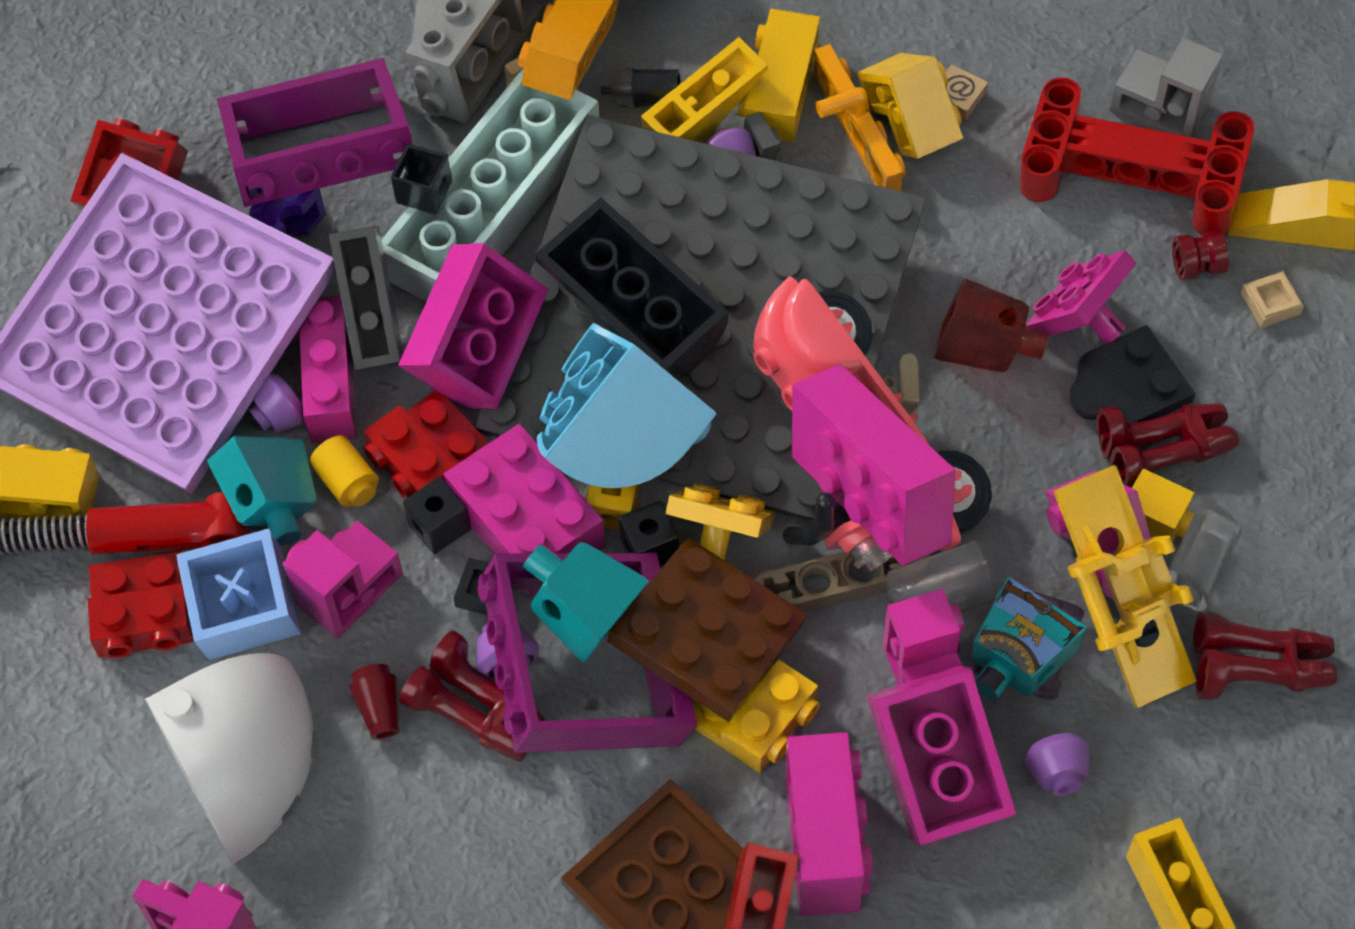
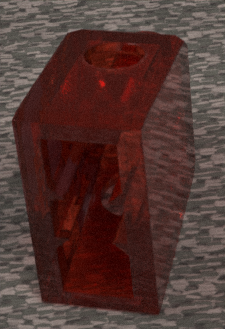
(987, 330)

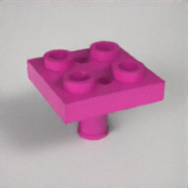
(1082, 298)

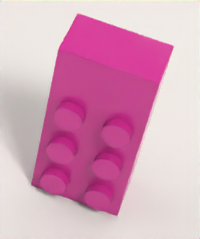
(872, 464)

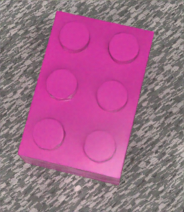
(474, 326)
(522, 499)
(941, 755)
(827, 824)

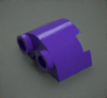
(292, 214)

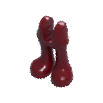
(1194, 424)
(450, 663)
(1218, 668)

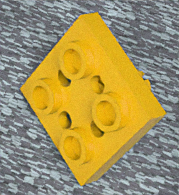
(720, 515)

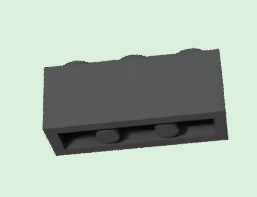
(366, 297)

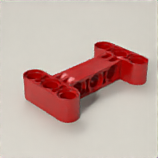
(1136, 156)

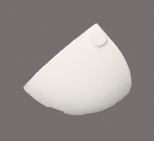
(240, 742)

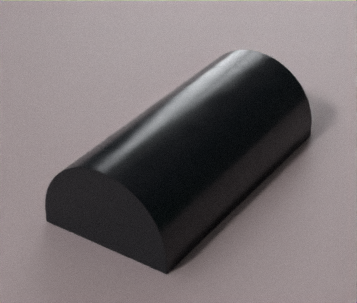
(634, 288)

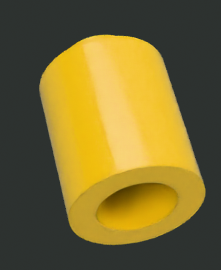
(344, 472)

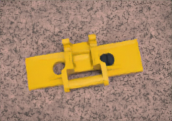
(1139, 580)

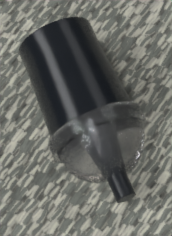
(642, 87)

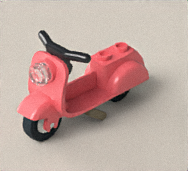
(814, 331)

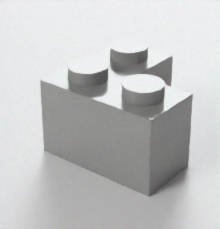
(1171, 93)

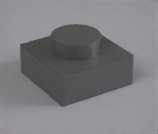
(765, 137)

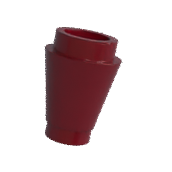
(376, 699)

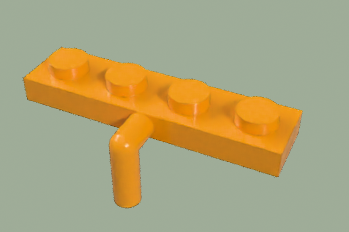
(853, 113)

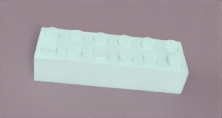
(497, 183)

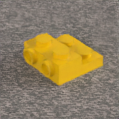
(765, 719)

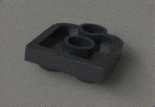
(1130, 375)

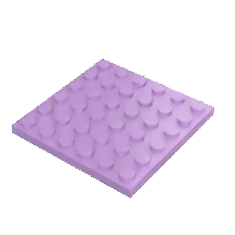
(158, 321)

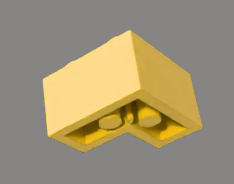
(915, 100)

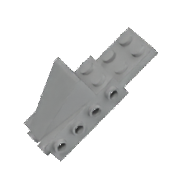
(464, 48)

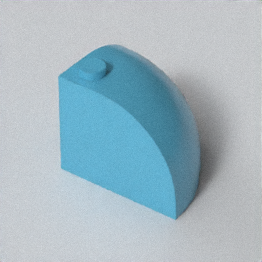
(618, 415)

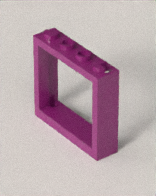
(307, 102)
(671, 706)

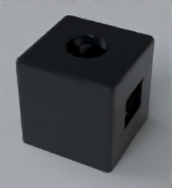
(424, 181)
(439, 527)
(663, 541)

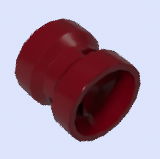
(1200, 254)

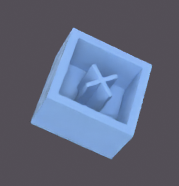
(238, 594)

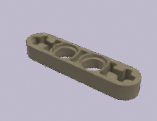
(833, 568)

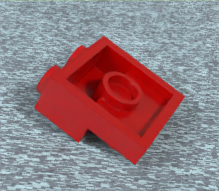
(109, 140)
(421, 442)
(137, 606)

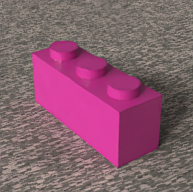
(327, 372)

